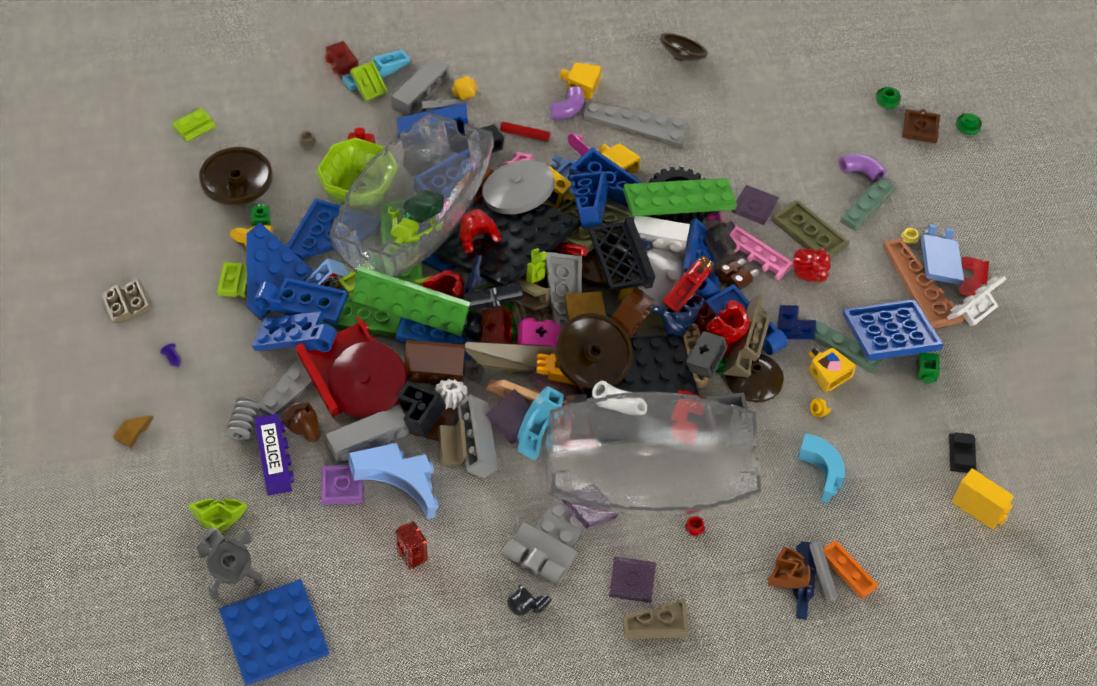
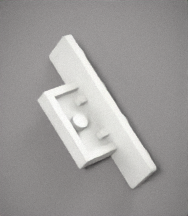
(979, 305)

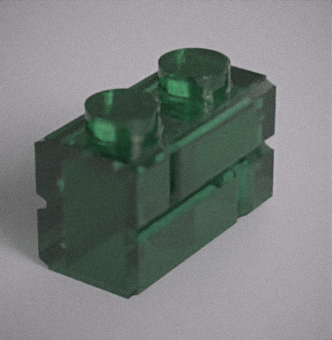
(423, 206)

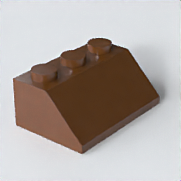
(434, 362)

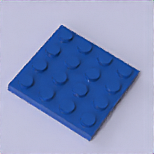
(892, 329)
(273, 632)

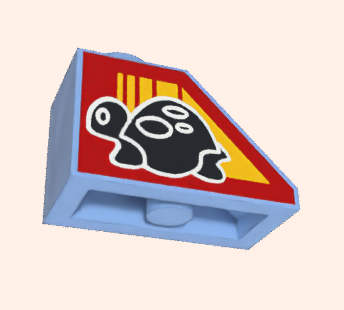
(328, 274)

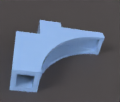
(389, 466)

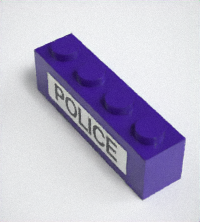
(273, 455)

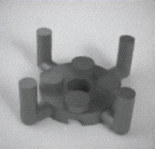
(231, 574)

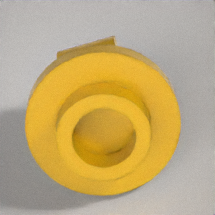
(818, 408)

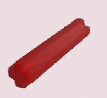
(525, 131)
(571, 249)

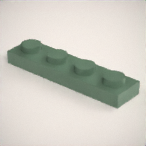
(867, 203)
(847, 347)

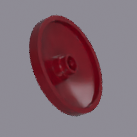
(367, 379)

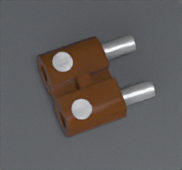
(733, 274)

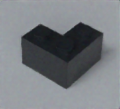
(423, 408)

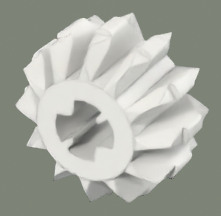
(452, 392)

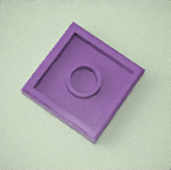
(339, 486)

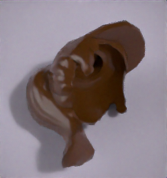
(303, 421)

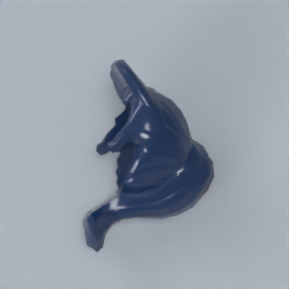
(678, 322)

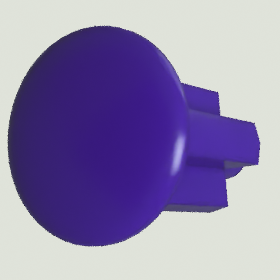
(171, 354)

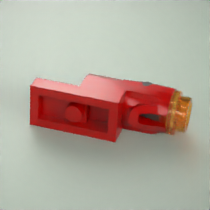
(688, 284)

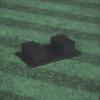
(962, 452)

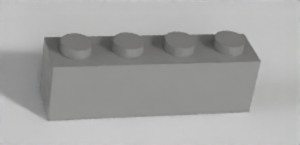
(420, 86)
(367, 433)
(480, 446)

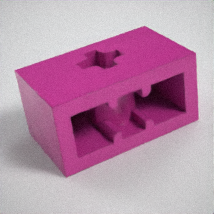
(527, 332)

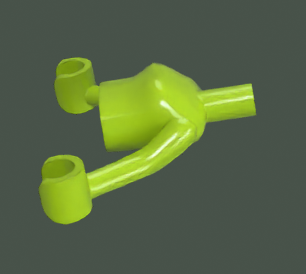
(406, 229)

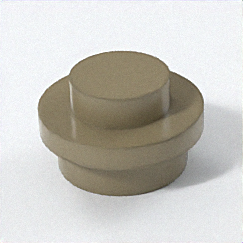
(307, 139)

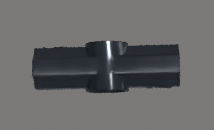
(494, 296)

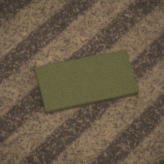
(809, 229)

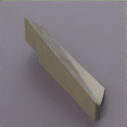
(751, 344)
(507, 356)

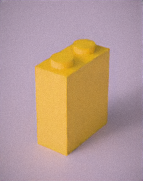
(983, 499)

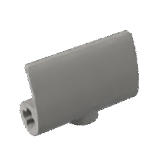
(540, 553)

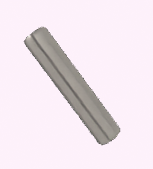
(823, 571)

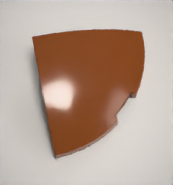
(790, 570)

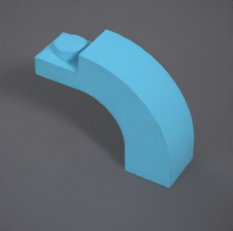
(536, 421)
(827, 458)

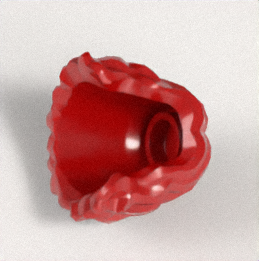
(476, 223)
(811, 264)
(446, 283)
(730, 323)

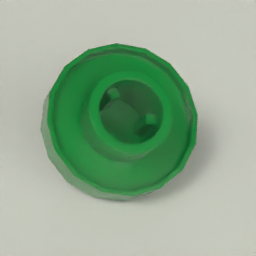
(888, 97)
(968, 123)

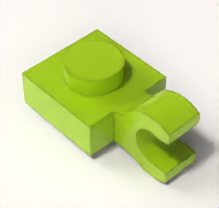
(537, 267)

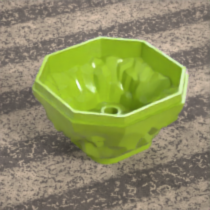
(344, 165)

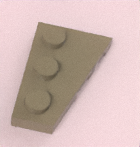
(663, 622)

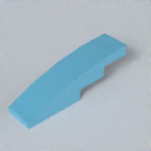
(385, 64)

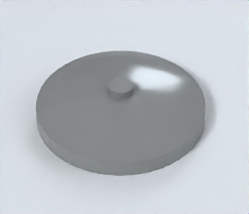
(518, 187)
(668, 272)

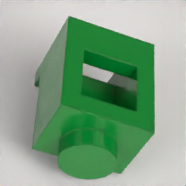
(260, 214)
(928, 371)

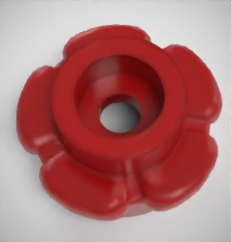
(695, 521)

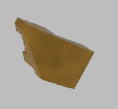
(131, 429)

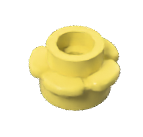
(910, 236)

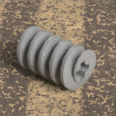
(242, 419)

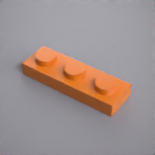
(849, 570)

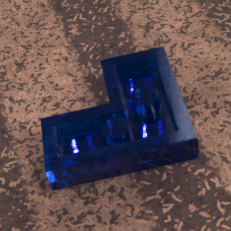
(795, 328)

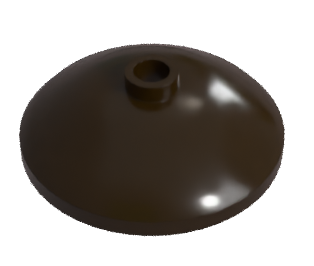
(683, 47)
(762, 383)

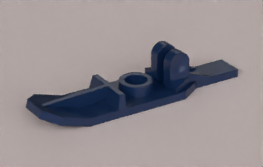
(474, 279)
(805, 594)

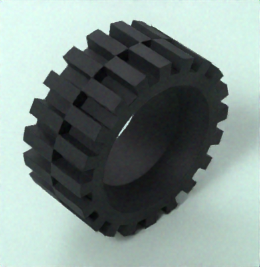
(678, 175)

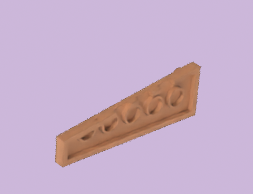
(923, 290)

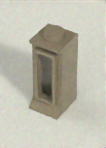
(530, 292)

